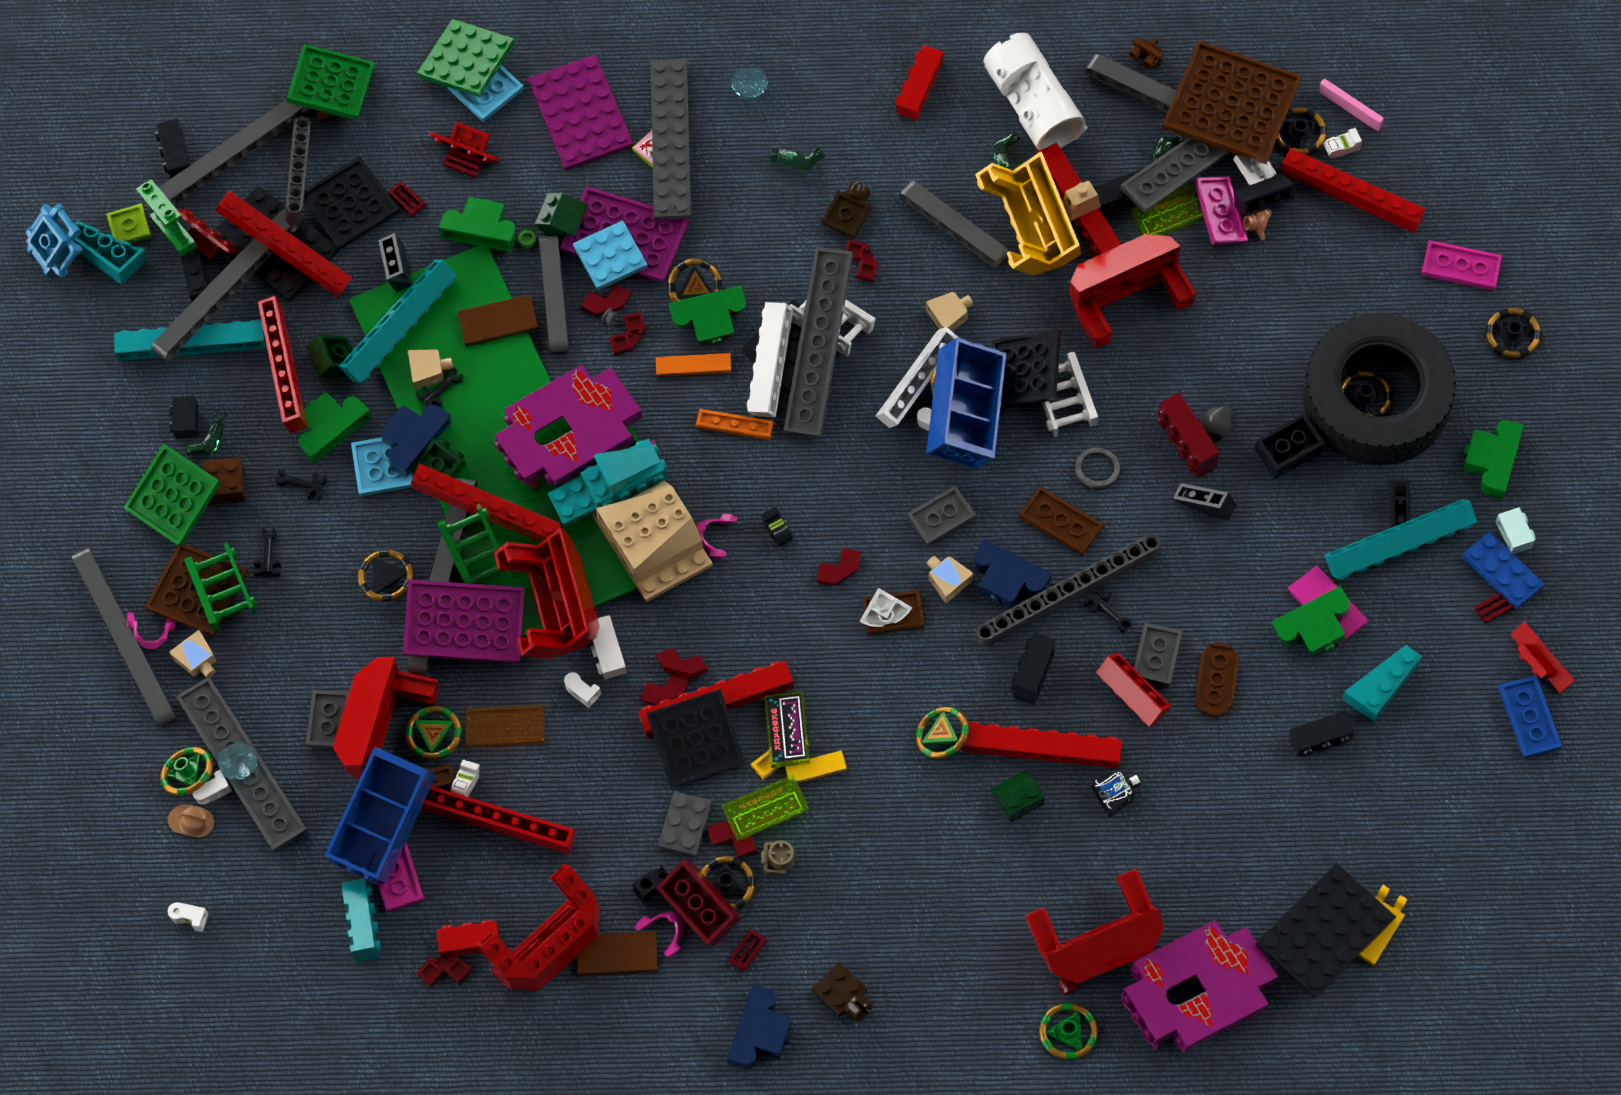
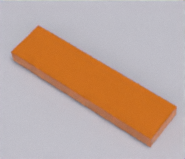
(693, 365)
(734, 424)

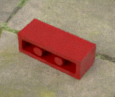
(462, 939)

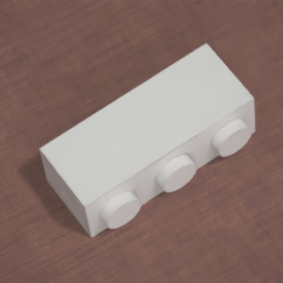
(608, 650)

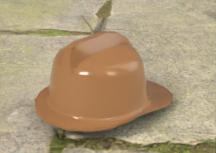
(191, 820)

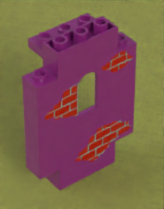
(594, 409)
(1226, 967)

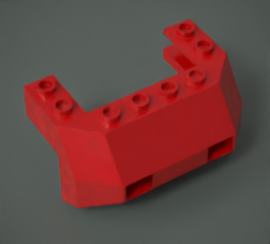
(1122, 273)
(559, 591)
(371, 708)
(552, 943)
(1103, 946)

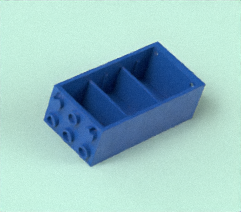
(966, 403)
(379, 816)

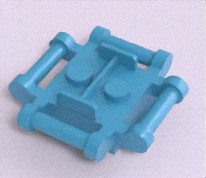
(51, 242)

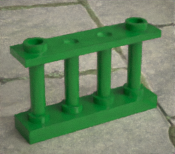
(166, 217)
(455, 547)
(202, 584)

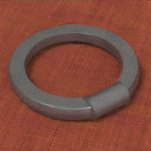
(1093, 484)

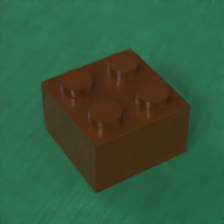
(231, 474)

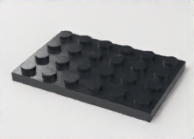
(276, 271)
(1325, 931)

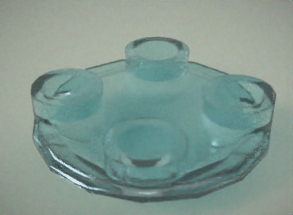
(749, 82)
(237, 760)

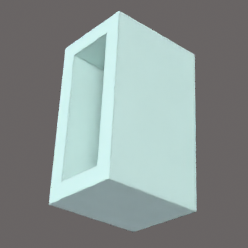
(1515, 530)

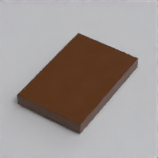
(912, 620)

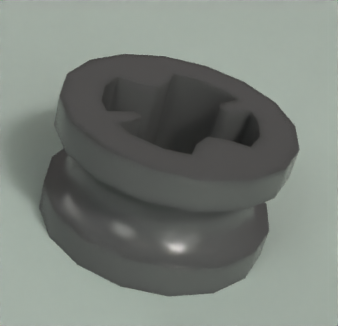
(609, 317)

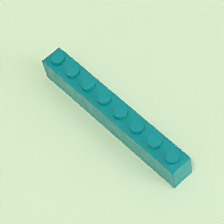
(398, 321)
(209, 339)
(1400, 539)

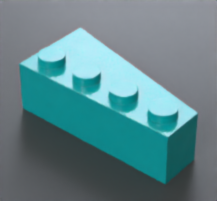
(109, 254)
(1380, 685)
(360, 920)

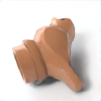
(1257, 222)

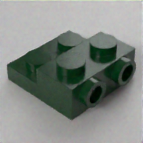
(442, 458)

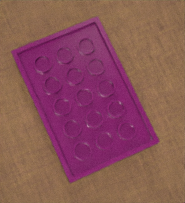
(580, 112)
(654, 238)
(463, 621)

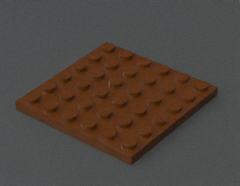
(1232, 102)

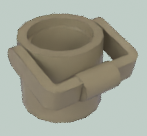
(780, 856)

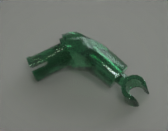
(1164, 145)
(1001, 147)
(795, 159)
(212, 440)

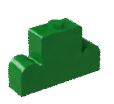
(479, 225)
(709, 314)
(330, 424)
(1493, 456)
(1315, 622)

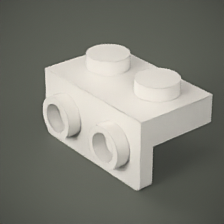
(1253, 170)

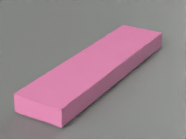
(1351, 104)

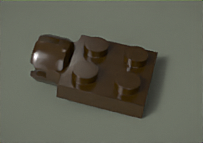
(848, 210)
(843, 993)

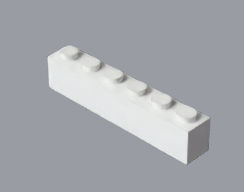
(770, 359)
(914, 380)

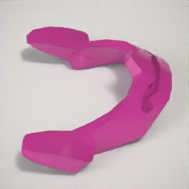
(725, 518)
(169, 625)
(672, 917)

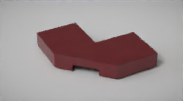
(868, 265)
(615, 300)
(627, 341)
(834, 574)
(689, 667)
(676, 685)
(722, 833)
(436, 967)

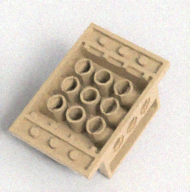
(654, 539)

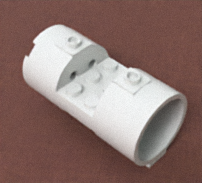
(1034, 92)

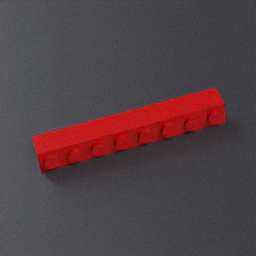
(1352, 190)
(1093, 224)
(283, 244)
(282, 364)
(467, 497)
(736, 691)
(1043, 745)
(499, 820)

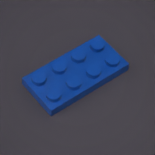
(1503, 570)
(1530, 717)

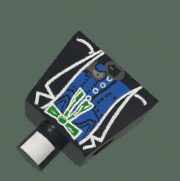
(1114, 791)

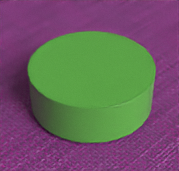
(527, 239)

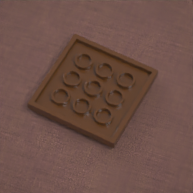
(177, 596)

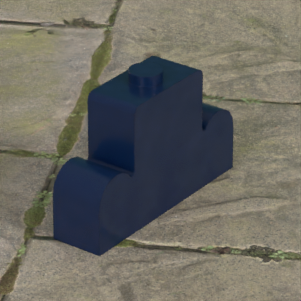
(411, 435)
(1007, 575)
(759, 1030)

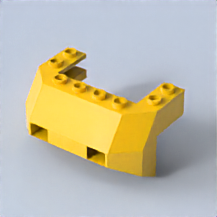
(1035, 214)

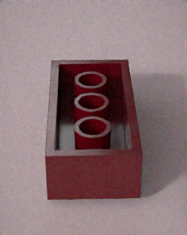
(1188, 435)
(699, 903)

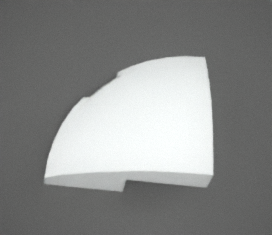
(884, 610)

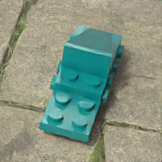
(610, 481)

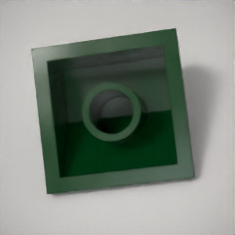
(560, 215)
(328, 353)
(1018, 796)

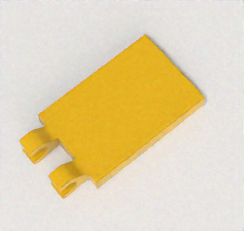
(1375, 949)

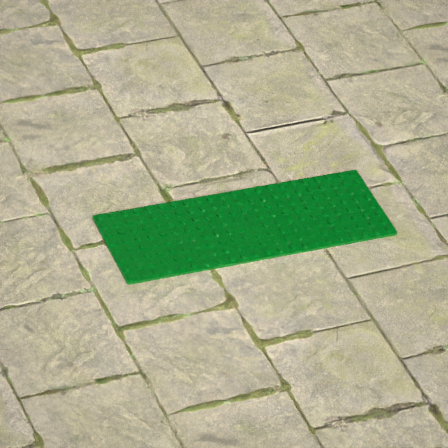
(494, 378)

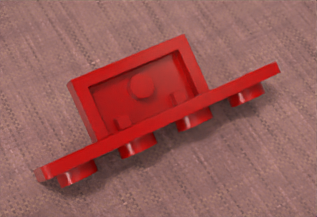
(467, 138)
(207, 239)
(1541, 658)

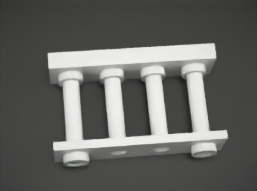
(852, 314)
(1083, 397)

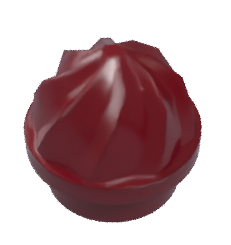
(1067, 986)

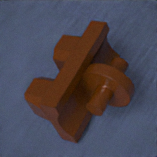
(1148, 50)

